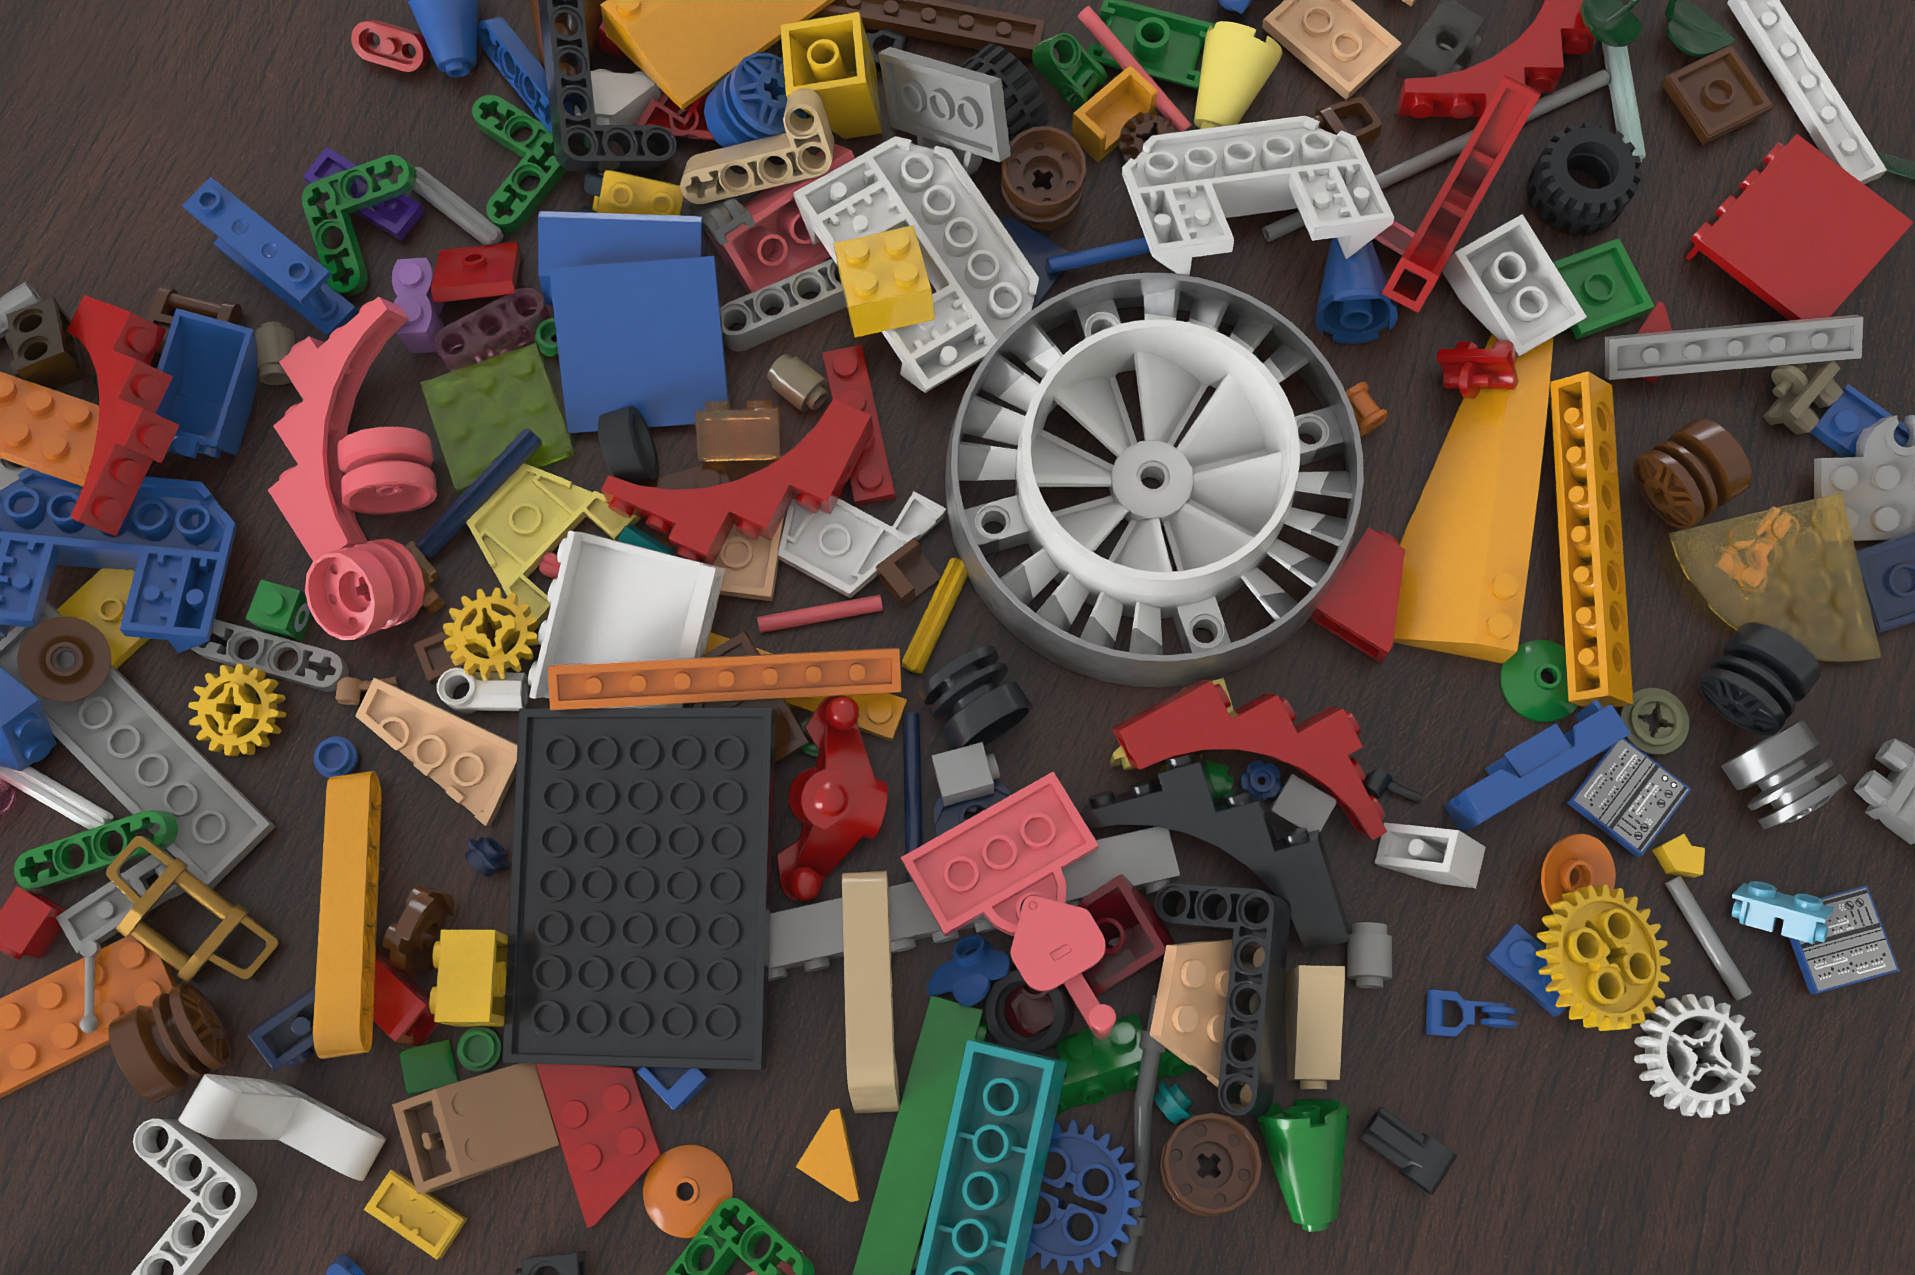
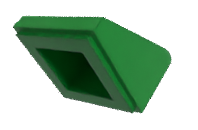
(428, 1067)

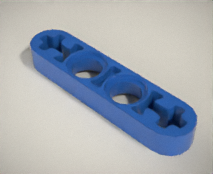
(518, 67)

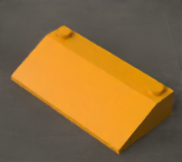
(697, 42)

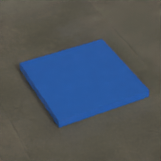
(639, 339)

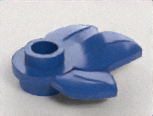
(970, 970)

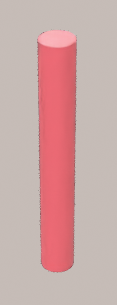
(820, 613)

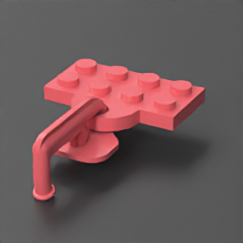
(1013, 859)

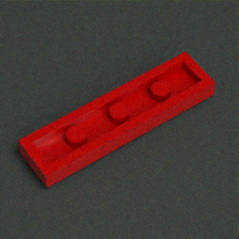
(851, 385)

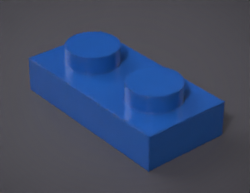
(1518, 960)

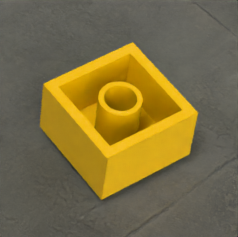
(884, 281)
(470, 978)

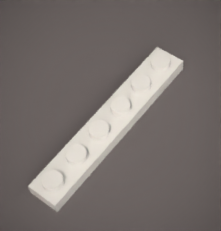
(1807, 87)

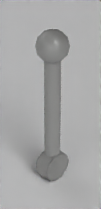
(89, 950)

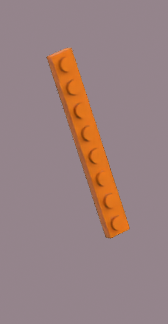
(724, 678)

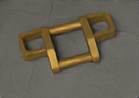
(177, 874)

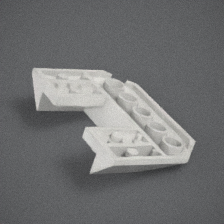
(1200, 177)
(965, 249)

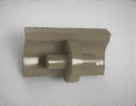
(1799, 387)

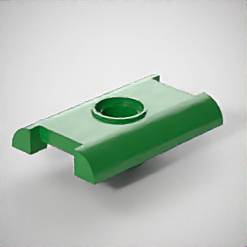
(1177, 38)

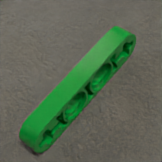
(95, 849)

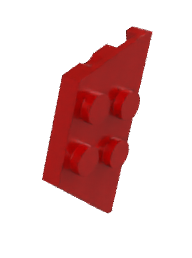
(600, 1130)

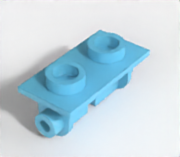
(1800, 912)

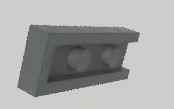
(722, 217)

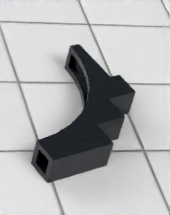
(1241, 826)

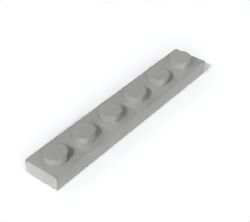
(1733, 347)

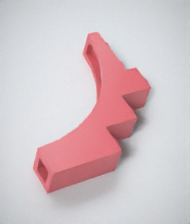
(328, 382)

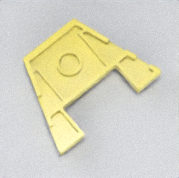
(531, 519)

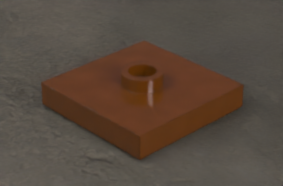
(1717, 94)

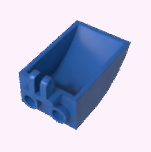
(210, 384)

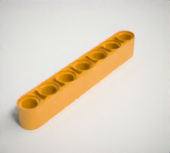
(348, 916)

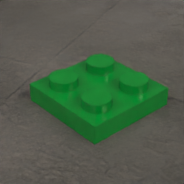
(1604, 287)

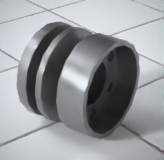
(1784, 775)

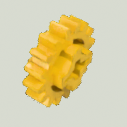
(508, 630)
(235, 729)

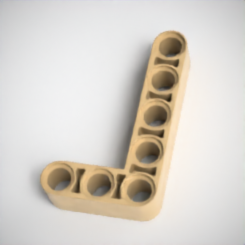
(868, 993)

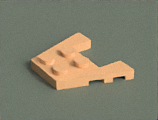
(1193, 1004)

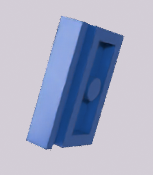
(1846, 419)

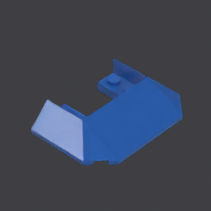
(170, 538)

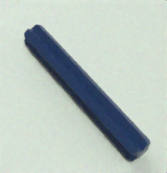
(478, 492)

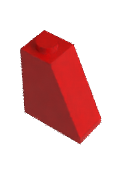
(1365, 596)
(401, 1005)

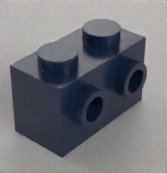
(287, 1033)

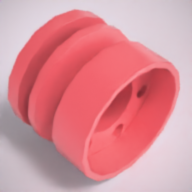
(364, 588)

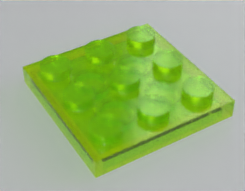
(488, 406)

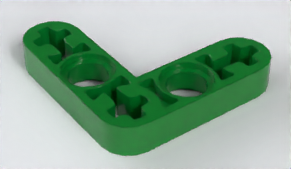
(532, 151)
(341, 205)
(730, 1243)

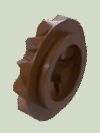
(1139, 127)

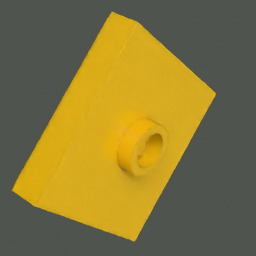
(103, 604)

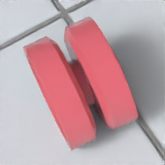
(386, 470)

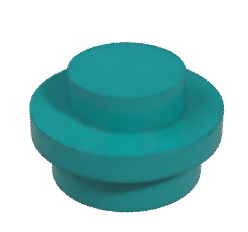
(1174, 1102)

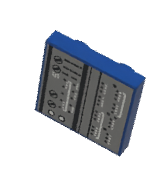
(1629, 796)
(1853, 948)

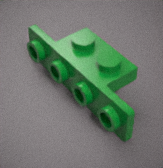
(1107, 1065)

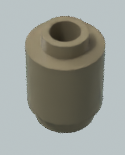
(273, 344)
(798, 383)

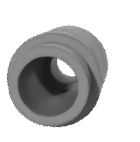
(1369, 955)

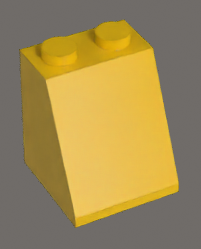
(837, 64)

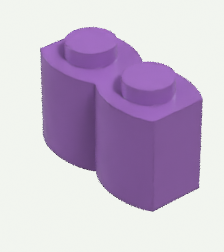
(412, 285)

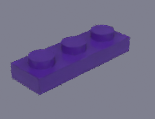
(393, 216)

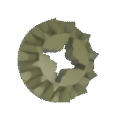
(1668, 711)

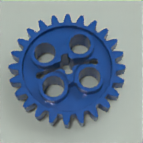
(1082, 1156)

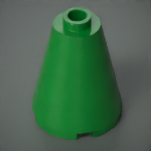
(1308, 1157)

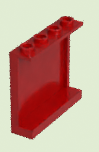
(1801, 232)

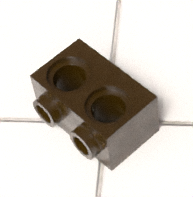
(42, 345)

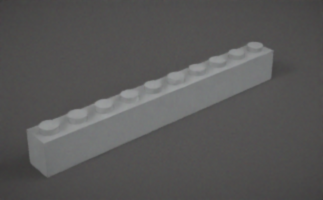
(815, 931)

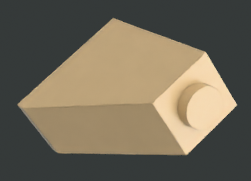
(1314, 1024)

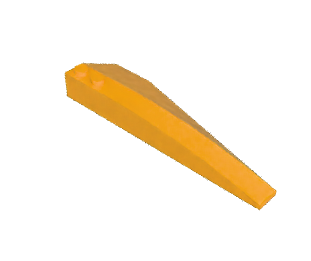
(1477, 521)

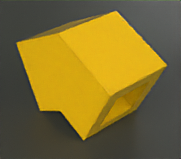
(1680, 858)

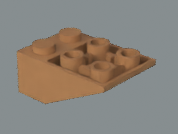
(475, 1126)

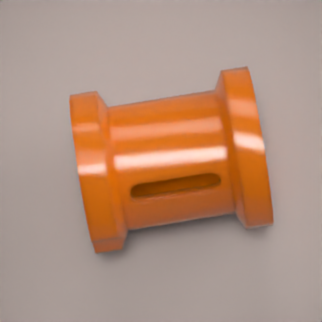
(1365, 409)

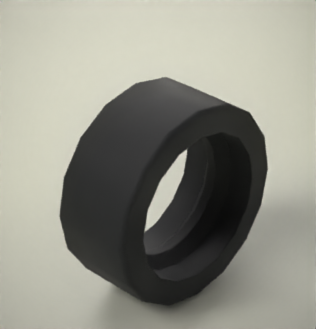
(628, 445)
(1004, 1033)

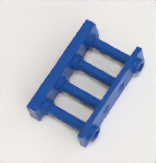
(270, 257)

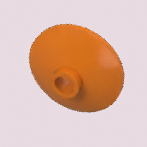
(1574, 864)
(688, 1164)

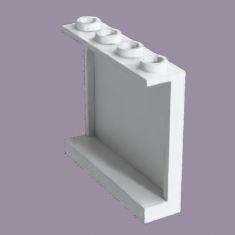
(624, 606)

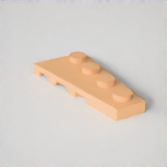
(457, 754)

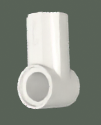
(488, 695)

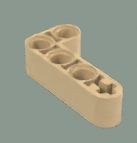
(754, 156)

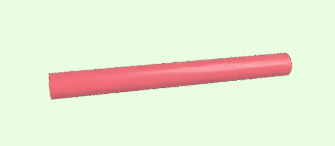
(1124, 59)

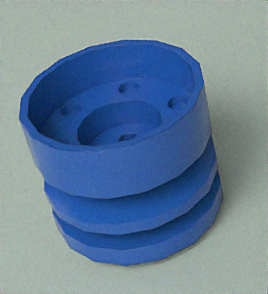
(749, 101)

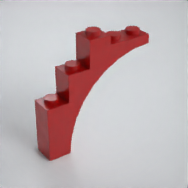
(1531, 59)
(1461, 194)
(129, 395)
(756, 503)
(1315, 747)

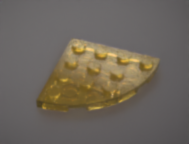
(1785, 571)

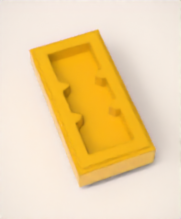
(415, 1216)

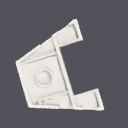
(849, 543)

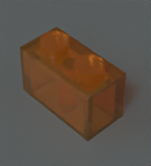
(739, 431)

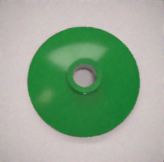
(1526, 690)

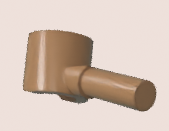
(349, 689)

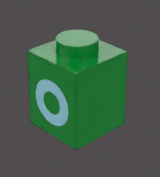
(280, 611)

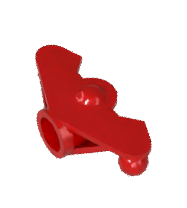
(833, 800)

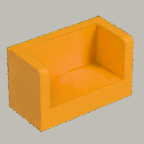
(1102, 117)

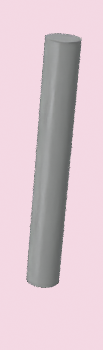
(1708, 938)

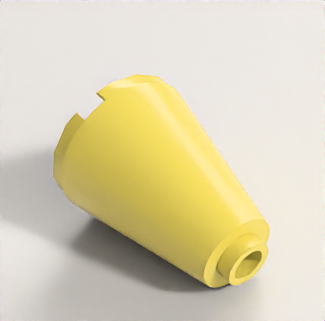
(1232, 73)

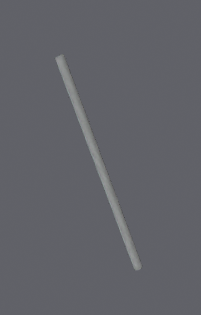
(1451, 148)

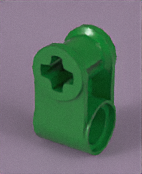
(1074, 74)

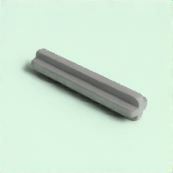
(456, 208)

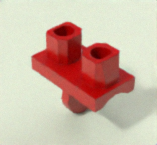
(1476, 369)

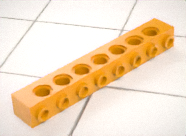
(1591, 542)

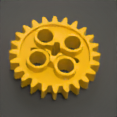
(1616, 961)

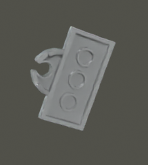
(946, 106)
(1875, 483)

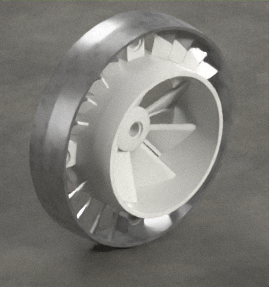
(1219, 492)

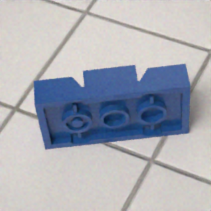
(1536, 765)

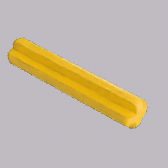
(935, 616)

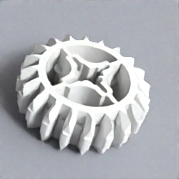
(1716, 1028)

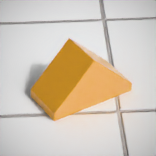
(831, 1159)

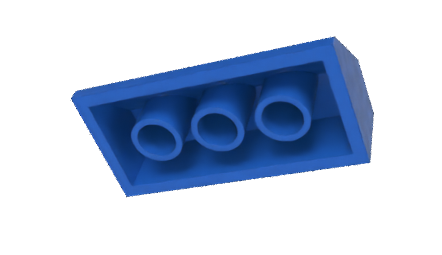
(609, 238)

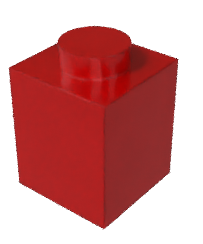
(28, 924)

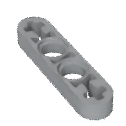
(268, 653)

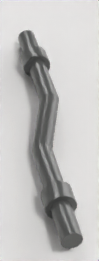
(1142, 1139)

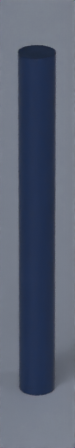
(912, 783)

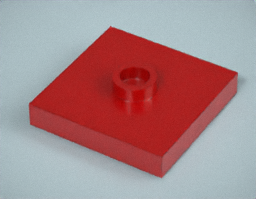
(476, 272)

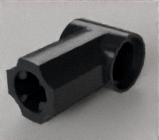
(1417, 1155)

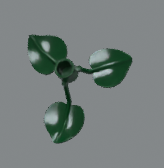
(1688, 29)

